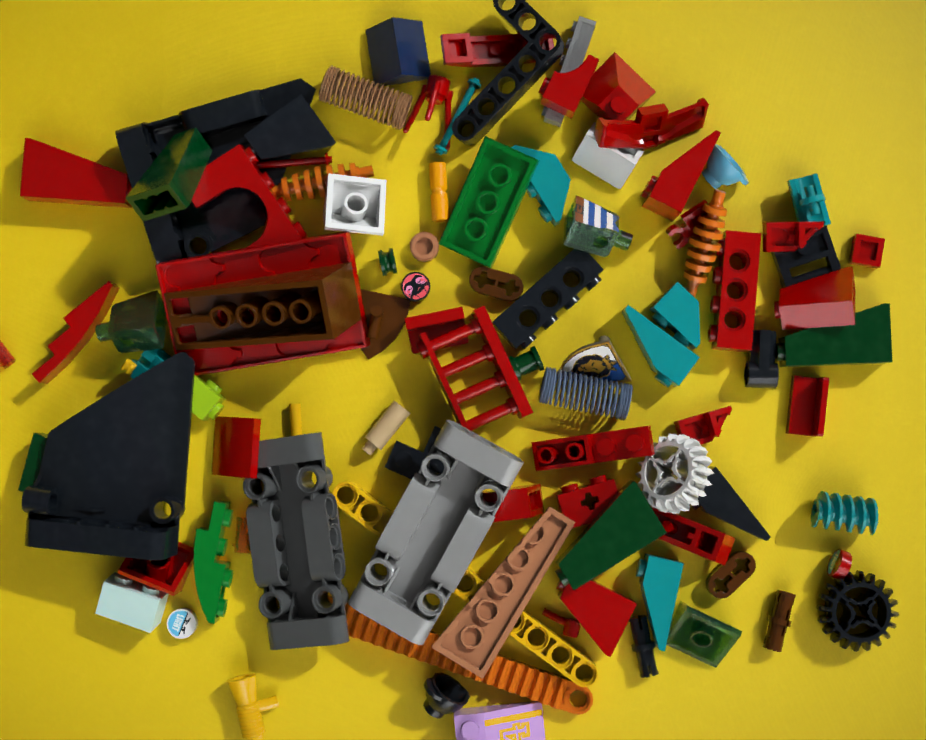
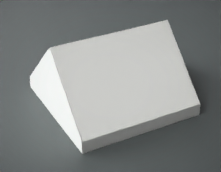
(355, 204)

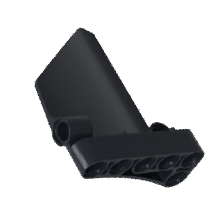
(116, 469)

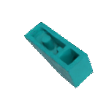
(663, 353)
(659, 589)

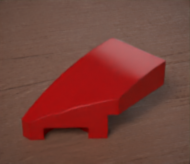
(788, 235)
(703, 426)

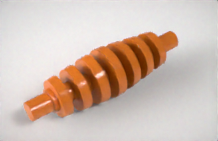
(318, 182)
(705, 243)

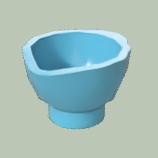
(723, 169)

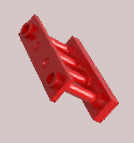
(491, 351)

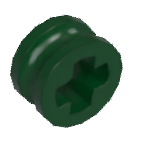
(387, 261)

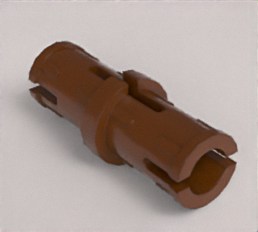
(779, 620)

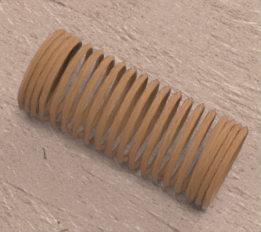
(365, 92)

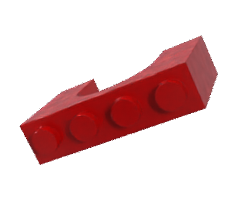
(239, 169)

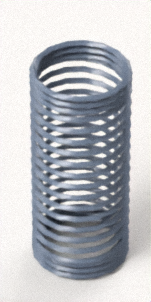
(549, 383)

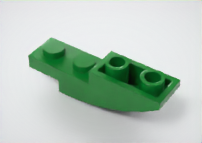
(211, 573)

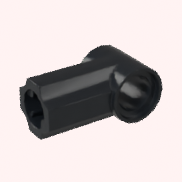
(761, 368)

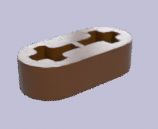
(498, 277)
(735, 579)

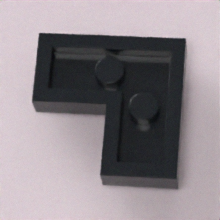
(408, 460)

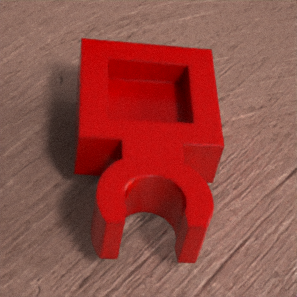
(685, 229)

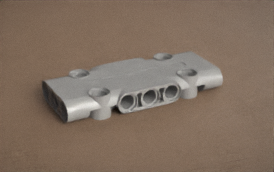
(435, 532)

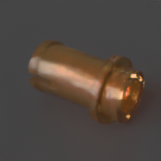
(242, 542)

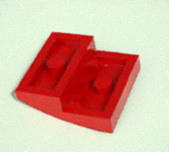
(236, 447)

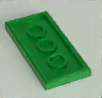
(488, 202)

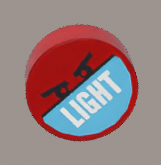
(839, 564)

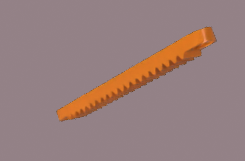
(503, 673)

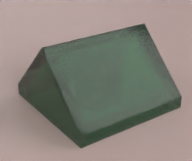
(701, 635)

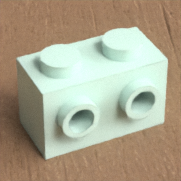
(131, 602)

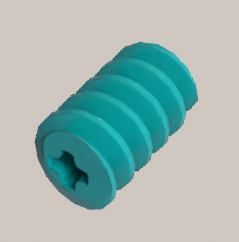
(845, 510)

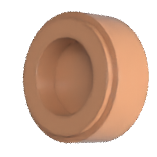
(424, 246)

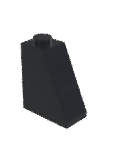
(289, 132)

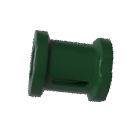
(526, 363)

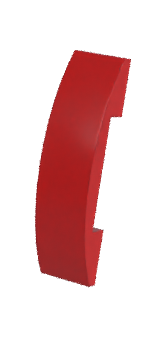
(483, 51)

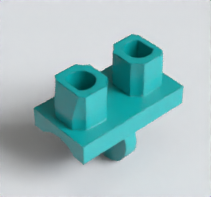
(808, 199)

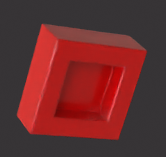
(866, 251)

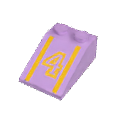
(501, 722)

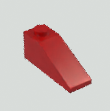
(695, 537)

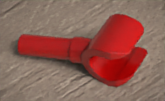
(571, 626)

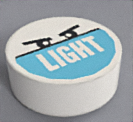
(182, 623)

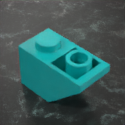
(680, 314)

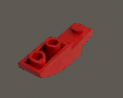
(593, 448)

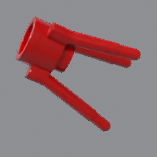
(434, 92)

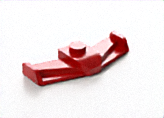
(651, 126)

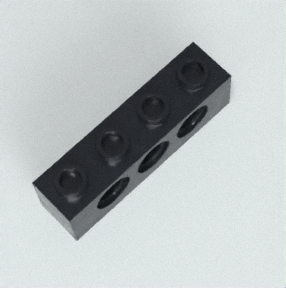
(576, 262)

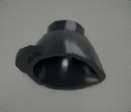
(444, 695)

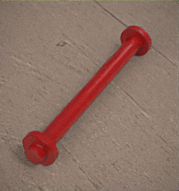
(295, 162)

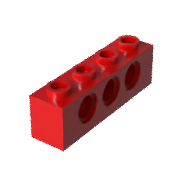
(747, 247)

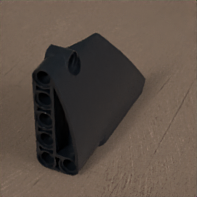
(223, 128)

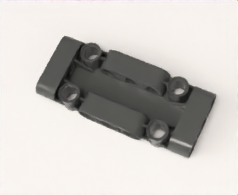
(297, 544)

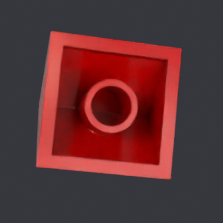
(164, 575)

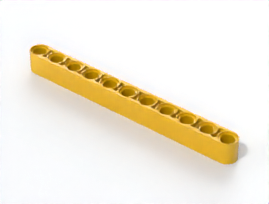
(520, 630)

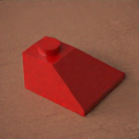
(616, 90)

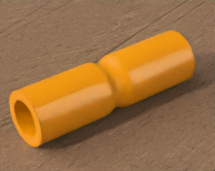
(438, 187)

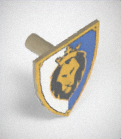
(597, 361)

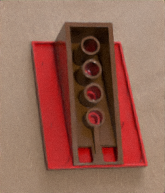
(265, 303)

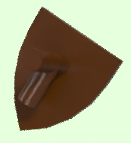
(384, 319)

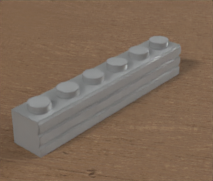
(577, 49)

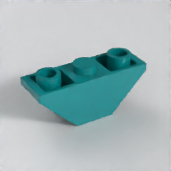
(548, 184)

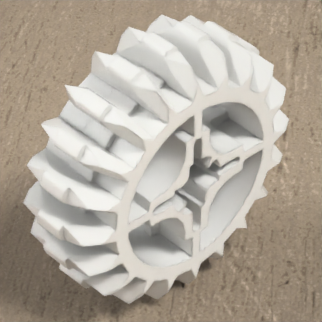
(687, 462)

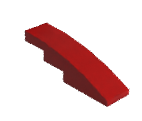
(82, 328)

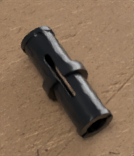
(643, 646)

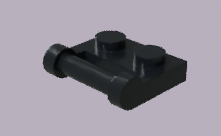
(817, 247)

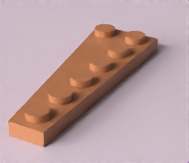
(491, 614)

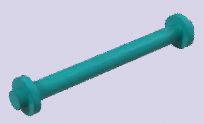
(473, 84)

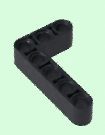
(511, 72)

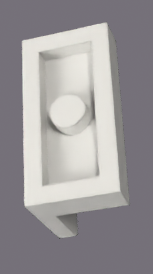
(609, 164)

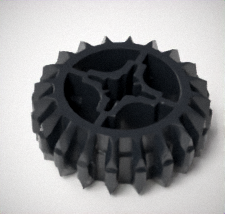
(850, 619)

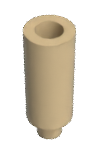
(385, 427)

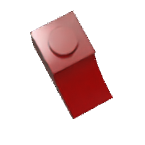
(566, 89)

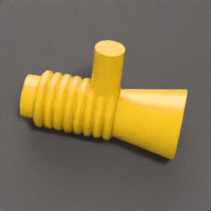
(248, 707)

